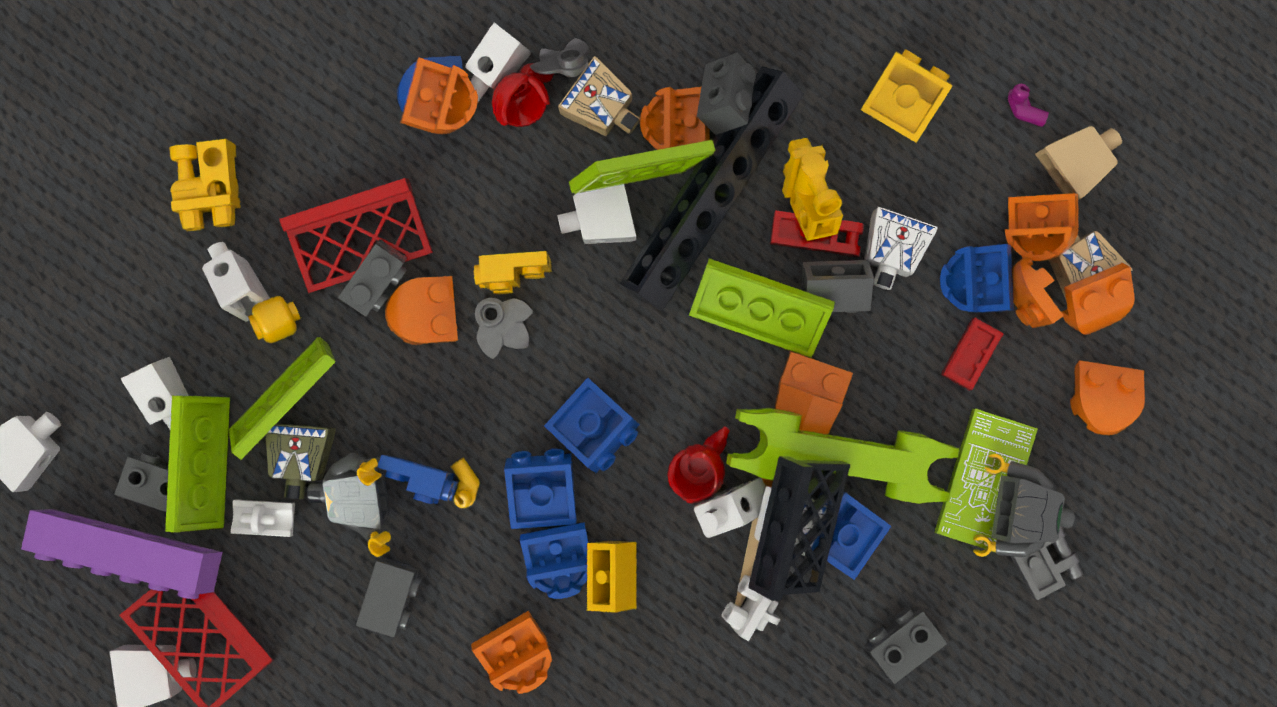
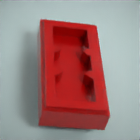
(972, 354)

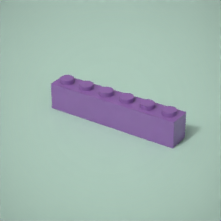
(122, 552)

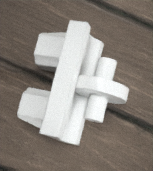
(263, 518)
(753, 614)

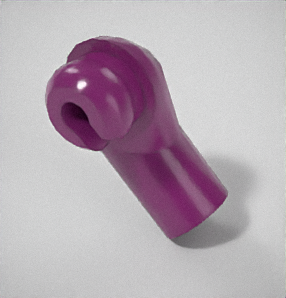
(1022, 108)

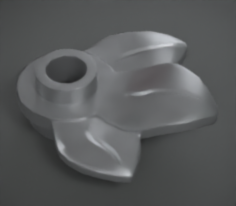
(569, 62)
(505, 329)

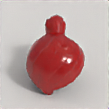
(521, 97)
(705, 470)

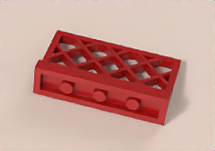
(346, 208)
(226, 624)

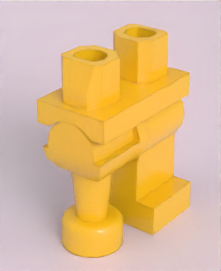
(212, 191)
(810, 199)

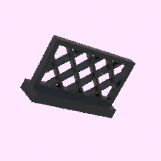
(785, 523)

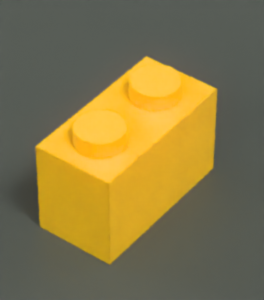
(611, 576)

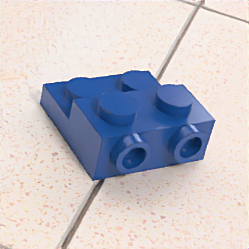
(592, 426)
(426, 482)
(540, 489)
(854, 537)

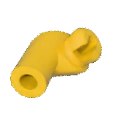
(467, 486)

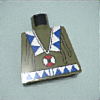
(298, 455)

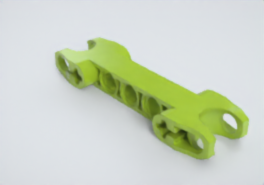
(900, 465)

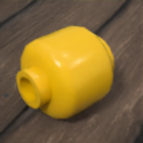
(274, 319)

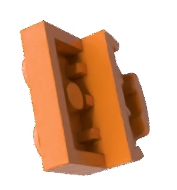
(439, 98)
(673, 119)
(1042, 225)
(1030, 297)
(1099, 299)
(423, 311)
(1107, 396)
(515, 655)

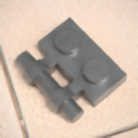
(1042, 573)

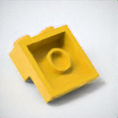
(907, 95)
(503, 271)

